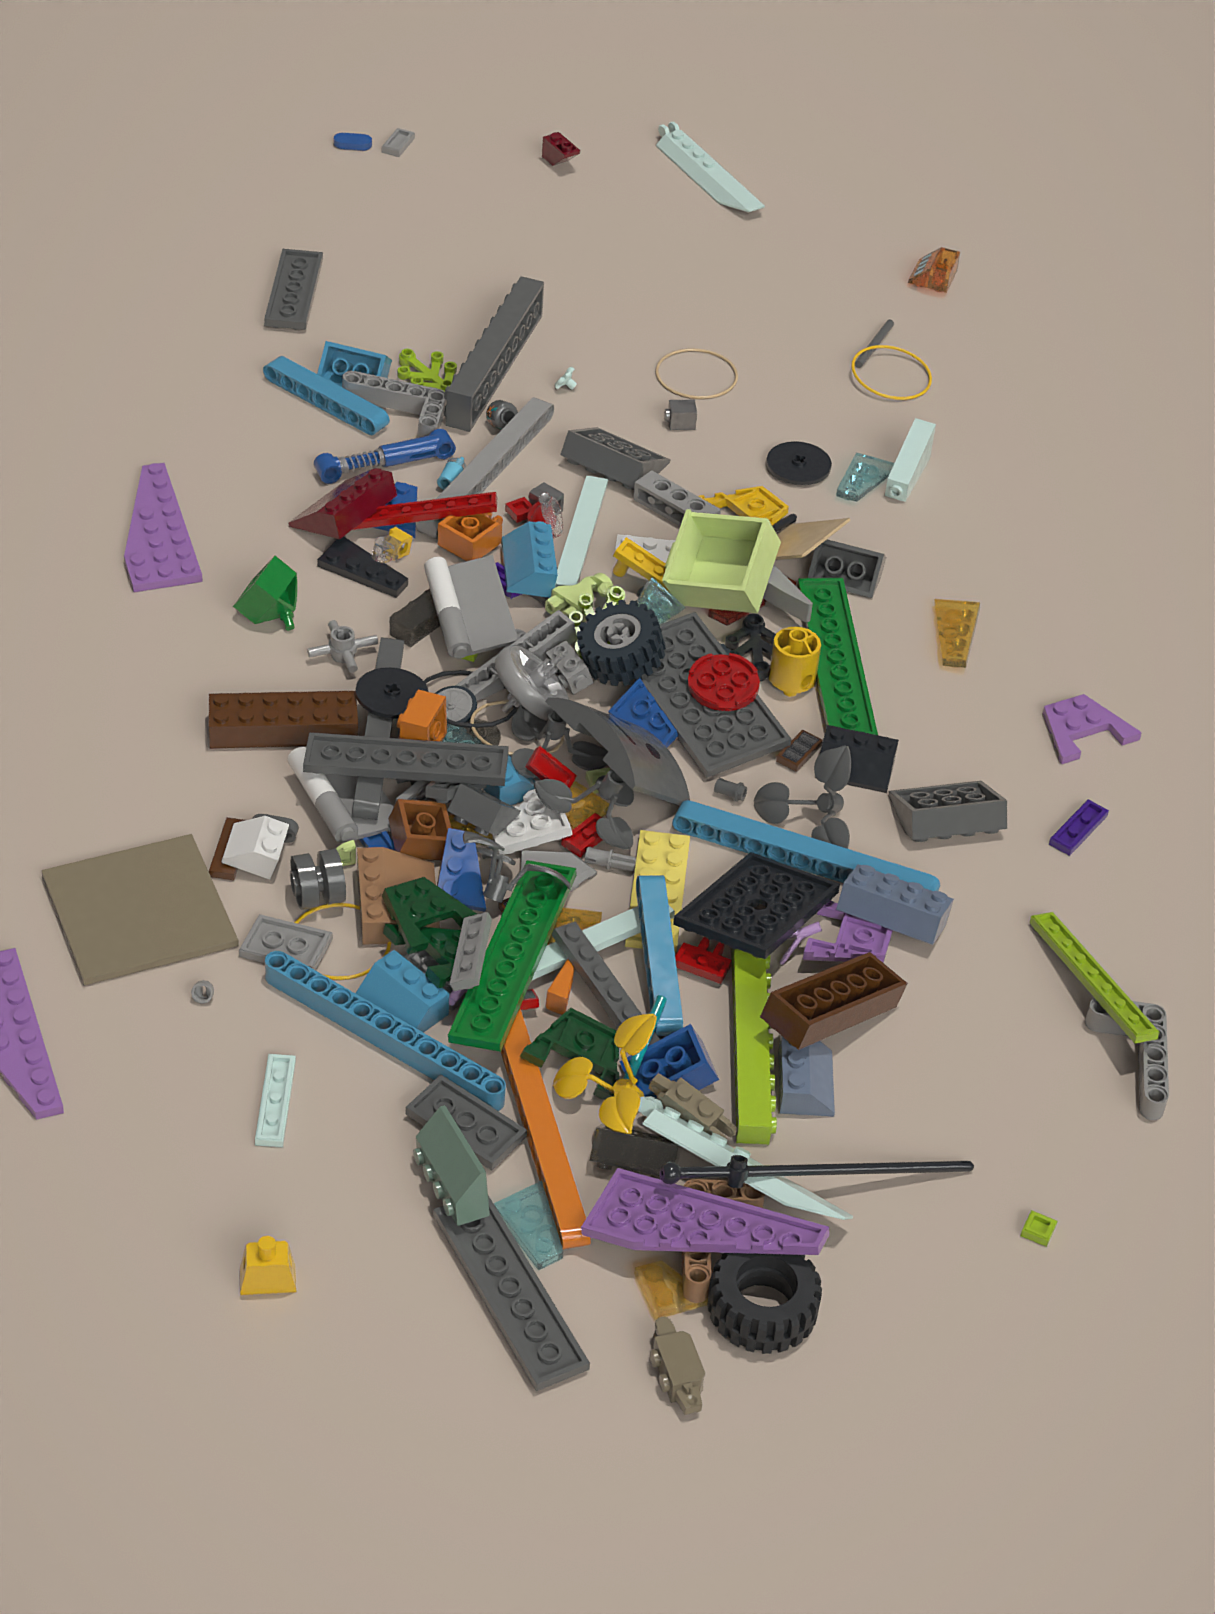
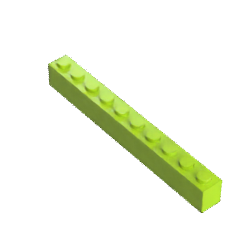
(751, 1050)

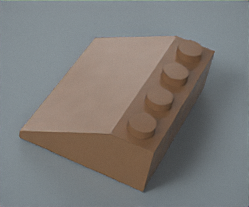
(378, 870)

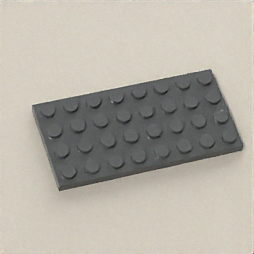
(710, 736)

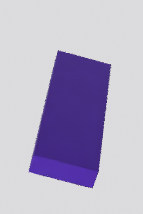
(1078, 827)

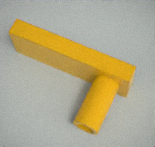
(637, 558)

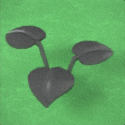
(528, 727)
(831, 768)
(611, 787)
(497, 883)

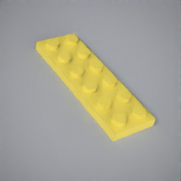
(666, 856)

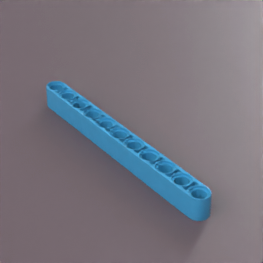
(785, 846)
(381, 1028)

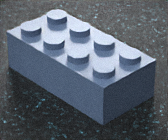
(895, 903)

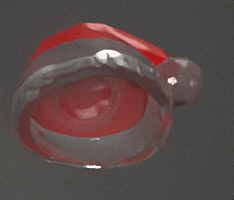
(549, 512)

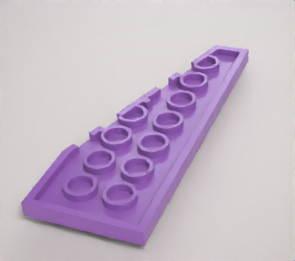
(22, 1048)

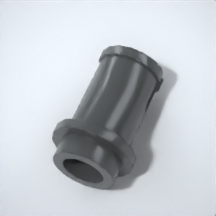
(731, 789)

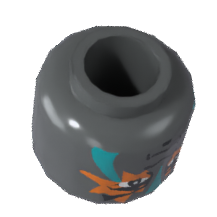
(500, 413)

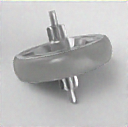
(529, 680)

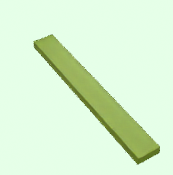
(1094, 978)

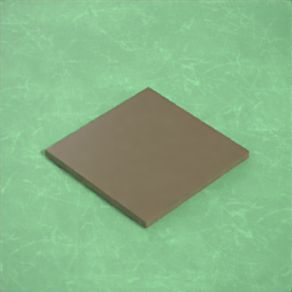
(139, 909)

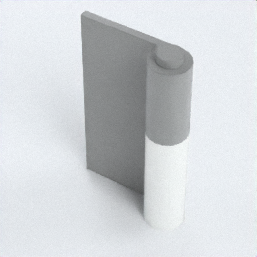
(470, 605)
(334, 800)

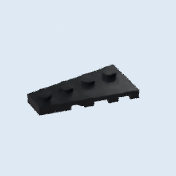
(356, 564)

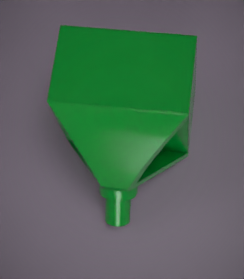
(270, 595)

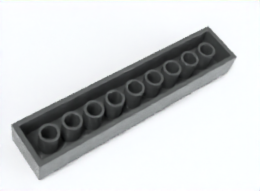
(494, 354)

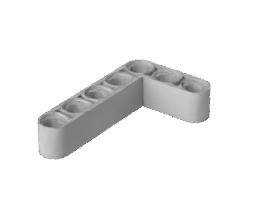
(401, 396)
(1151, 1055)

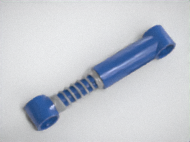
(433, 445)

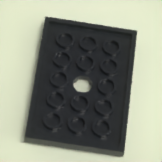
(727, 912)

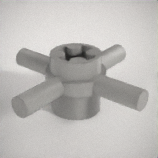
(342, 645)

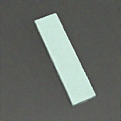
(275, 1100)

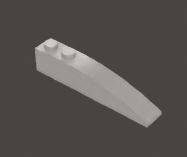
(787, 596)
(539, 640)

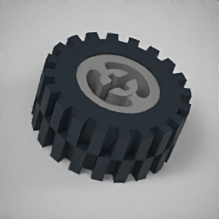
(627, 655)

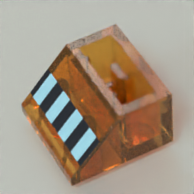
(936, 270)

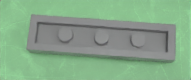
(471, 951)

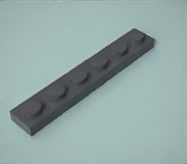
(596, 974)

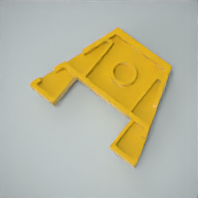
(751, 502)

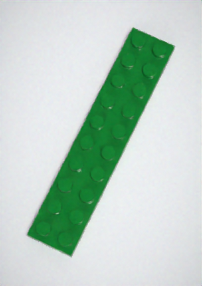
(840, 666)
(511, 959)

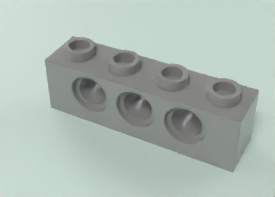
(669, 498)

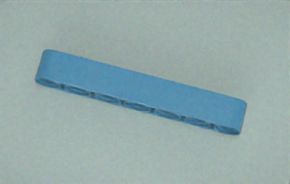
(326, 395)
(659, 951)

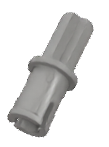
(610, 859)

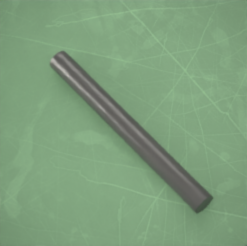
(876, 341)

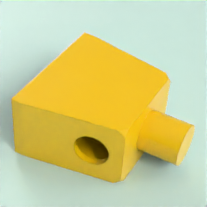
(267, 1268)

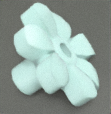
(566, 379)

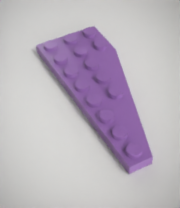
(158, 541)
(665, 1217)

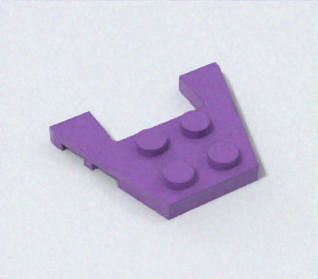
(1080, 718)
(854, 938)

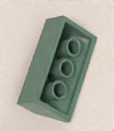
(452, 1168)

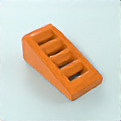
(560, 989)

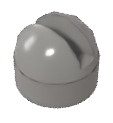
(197, 991)

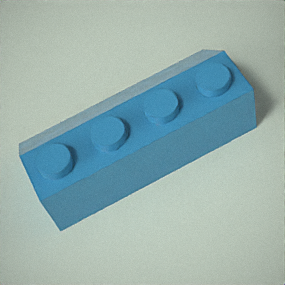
(530, 560)

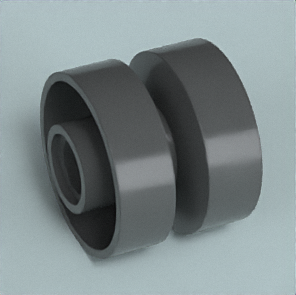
(310, 880)

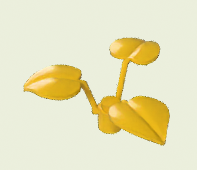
(621, 1109)

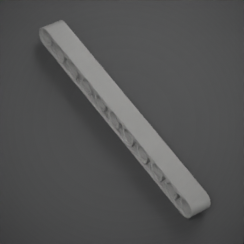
(495, 456)

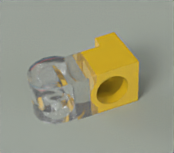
(389, 547)

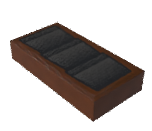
(800, 751)

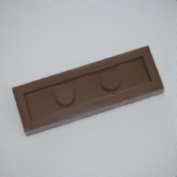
(217, 868)

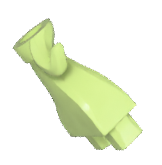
(566, 597)

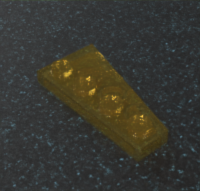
(956, 629)

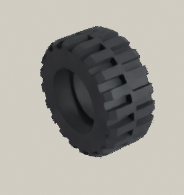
(758, 1325)

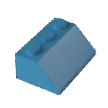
(341, 358)
(404, 992)

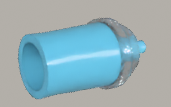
(452, 469)

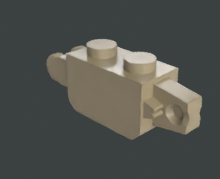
(692, 1105)
(678, 1366)

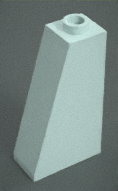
(911, 460)

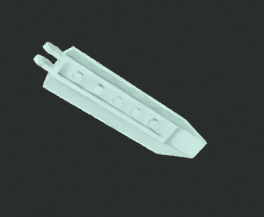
(705, 170)
(717, 1152)

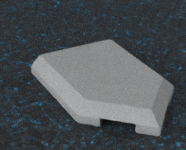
(567, 859)

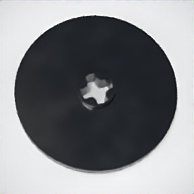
(798, 463)
(387, 691)

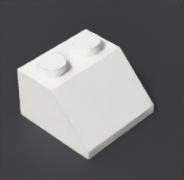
(256, 845)

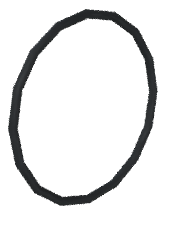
(470, 725)

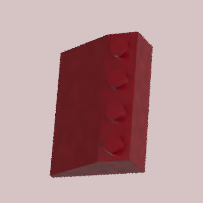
(347, 504)

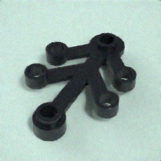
(755, 626)

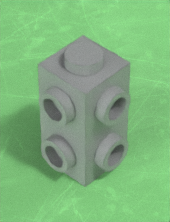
(571, 669)

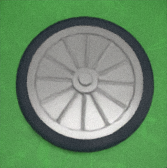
(459, 703)

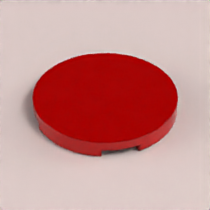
(723, 681)

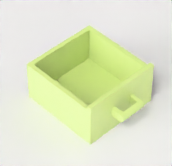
(721, 561)

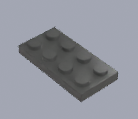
(485, 1128)

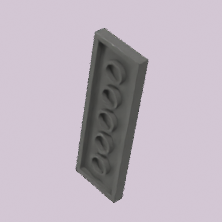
(293, 289)

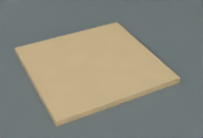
(802, 538)

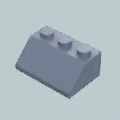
(806, 1079)

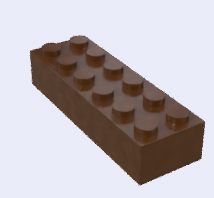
(279, 718)
(833, 1000)

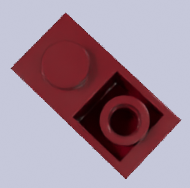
(558, 149)

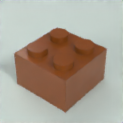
(419, 828)

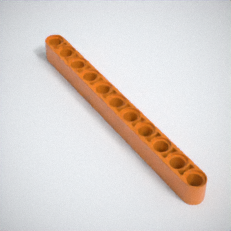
(544, 1138)

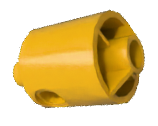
(794, 660)

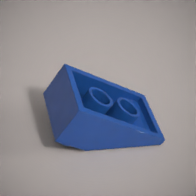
(676, 1057)

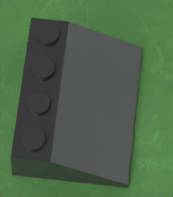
(611, 455)
(949, 810)

